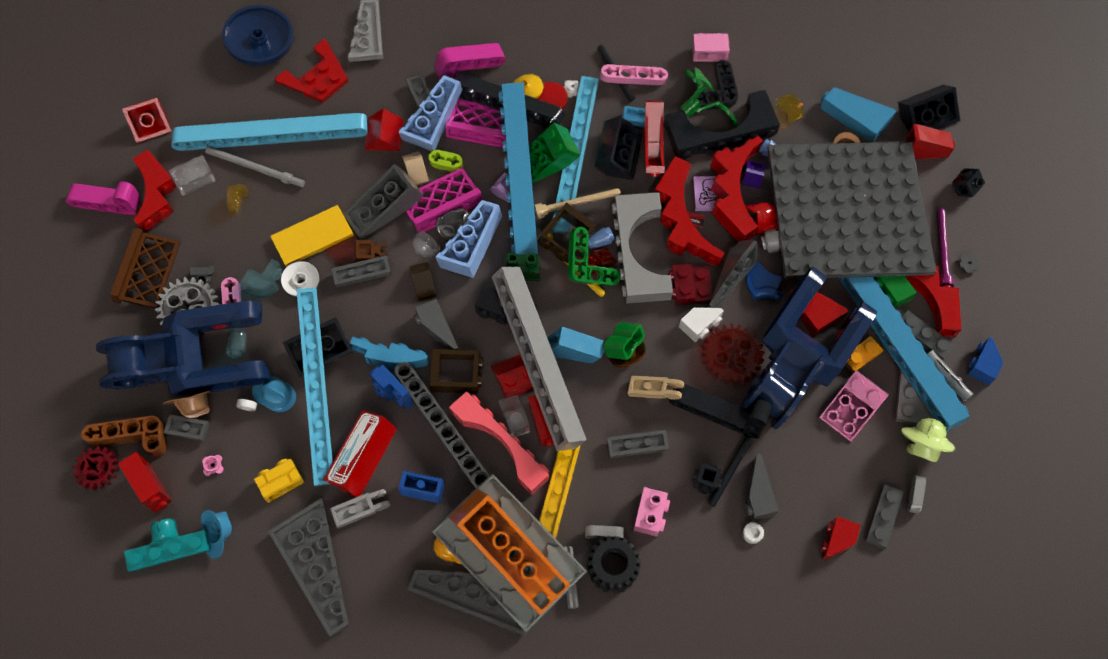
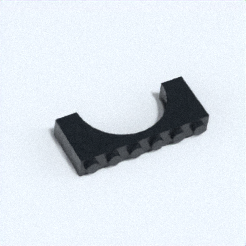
(690, 140)

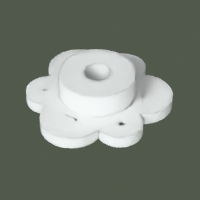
(572, 88)

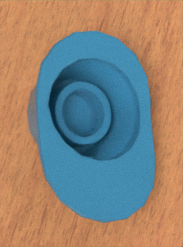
(275, 395)
(218, 531)

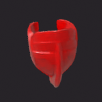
(765, 216)

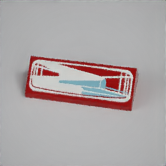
(360, 453)

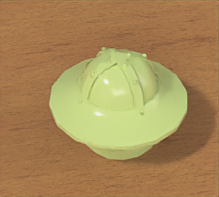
(928, 438)

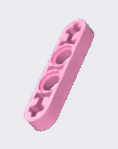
(634, 78)

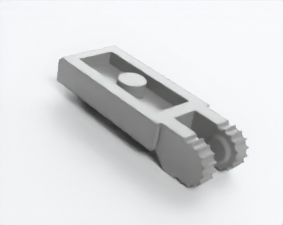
(358, 508)

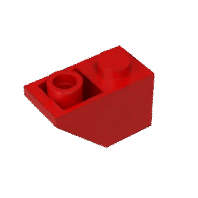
(841, 537)

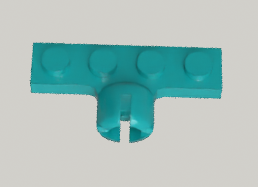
(166, 546)

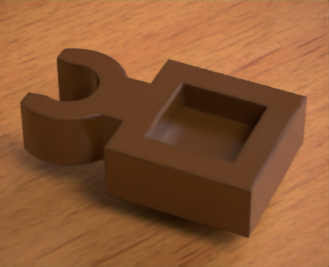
(366, 250)

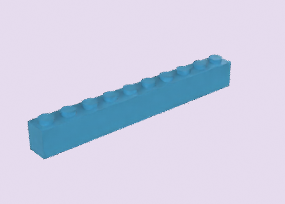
(519, 169)
(908, 353)

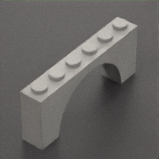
(639, 283)

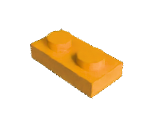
(863, 354)

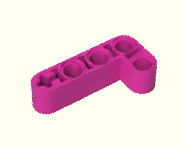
(467, 58)
(119, 200)

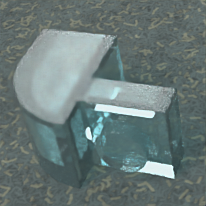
(262, 284)

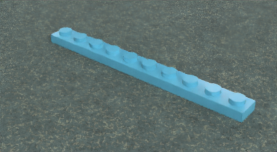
(579, 133)
(314, 384)

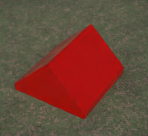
(147, 119)
(384, 131)

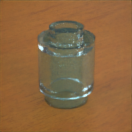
(236, 343)

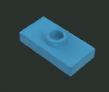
(634, 115)

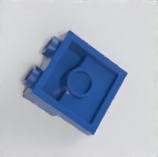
(389, 387)

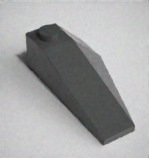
(739, 262)

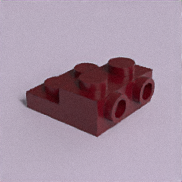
(691, 284)

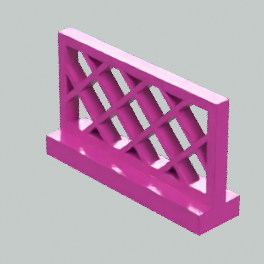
(473, 133)
(462, 201)

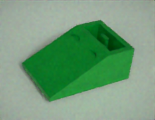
(551, 152)

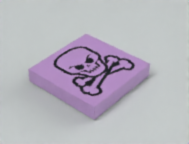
(703, 196)

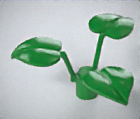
(692, 104)

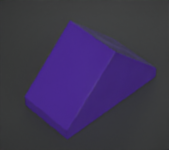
(754, 174)

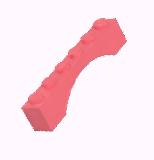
(472, 415)

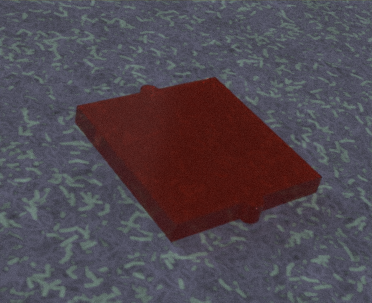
(343, 251)

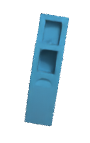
(391, 357)

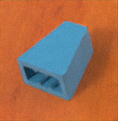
(575, 346)

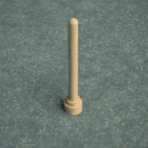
(542, 210)

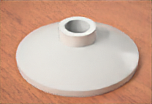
(296, 272)

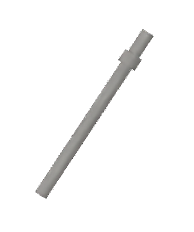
(284, 177)

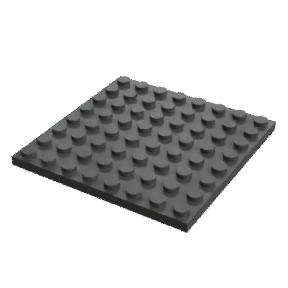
(850, 210)

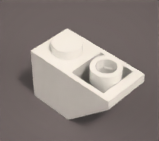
(699, 321)

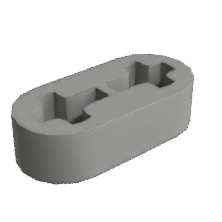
(916, 494)
(601, 532)

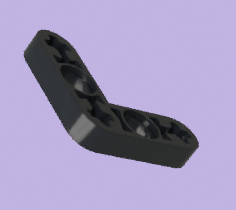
(722, 93)

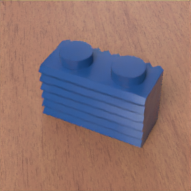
(421, 487)

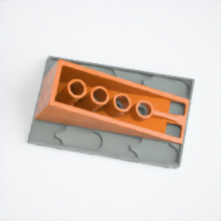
(509, 552)

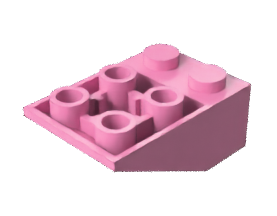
(854, 406)

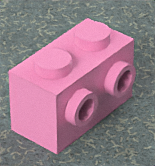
(710, 47)
(650, 512)

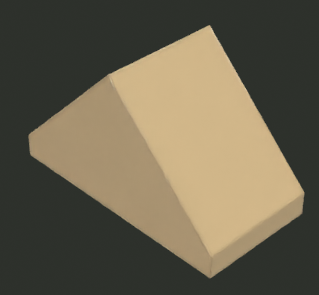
(415, 168)

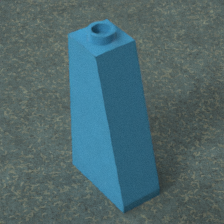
(857, 113)

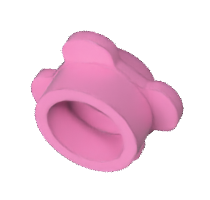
(208, 461)

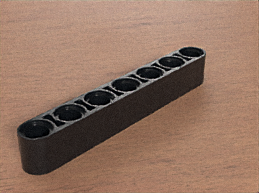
(488, 95)

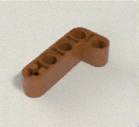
(93, 434)

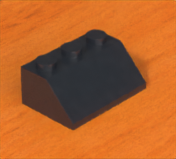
(931, 108)
(618, 149)
(333, 345)

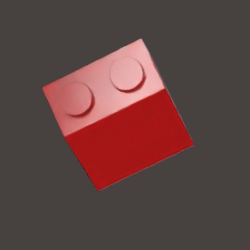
(512, 376)

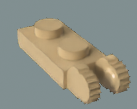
(654, 387)

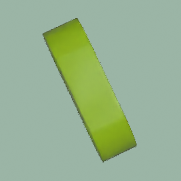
(445, 161)

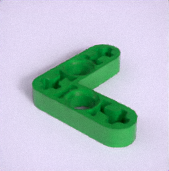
(584, 269)

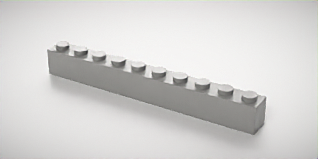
(538, 359)

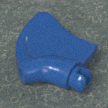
(763, 284)

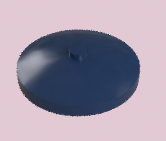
(258, 35)

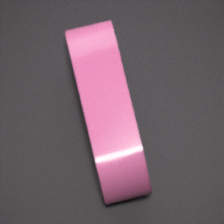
(226, 294)

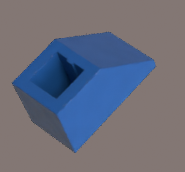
(987, 363)

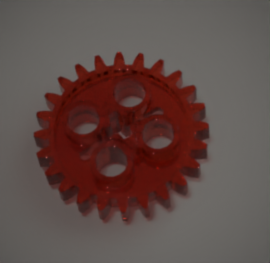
(715, 349)

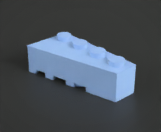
(429, 121)
(472, 239)

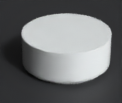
(246, 405)
(753, 533)

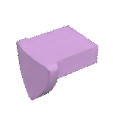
(500, 188)

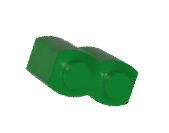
(624, 340)

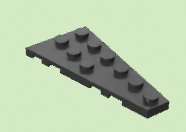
(309, 553)

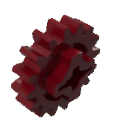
(105, 465)

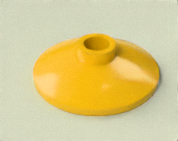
(532, 85)

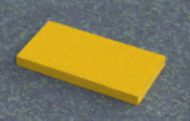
(312, 235)

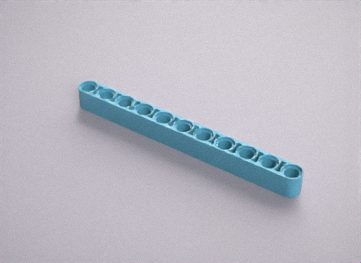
(269, 131)

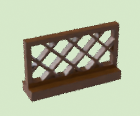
(129, 263)

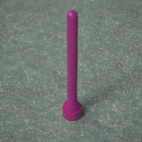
(946, 278)

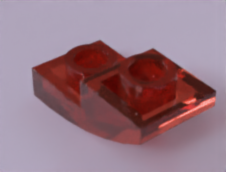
(600, 258)

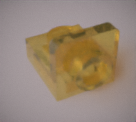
(791, 106)
(234, 196)

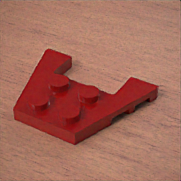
(321, 80)

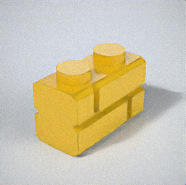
(278, 480)

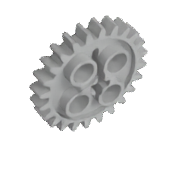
(183, 291)

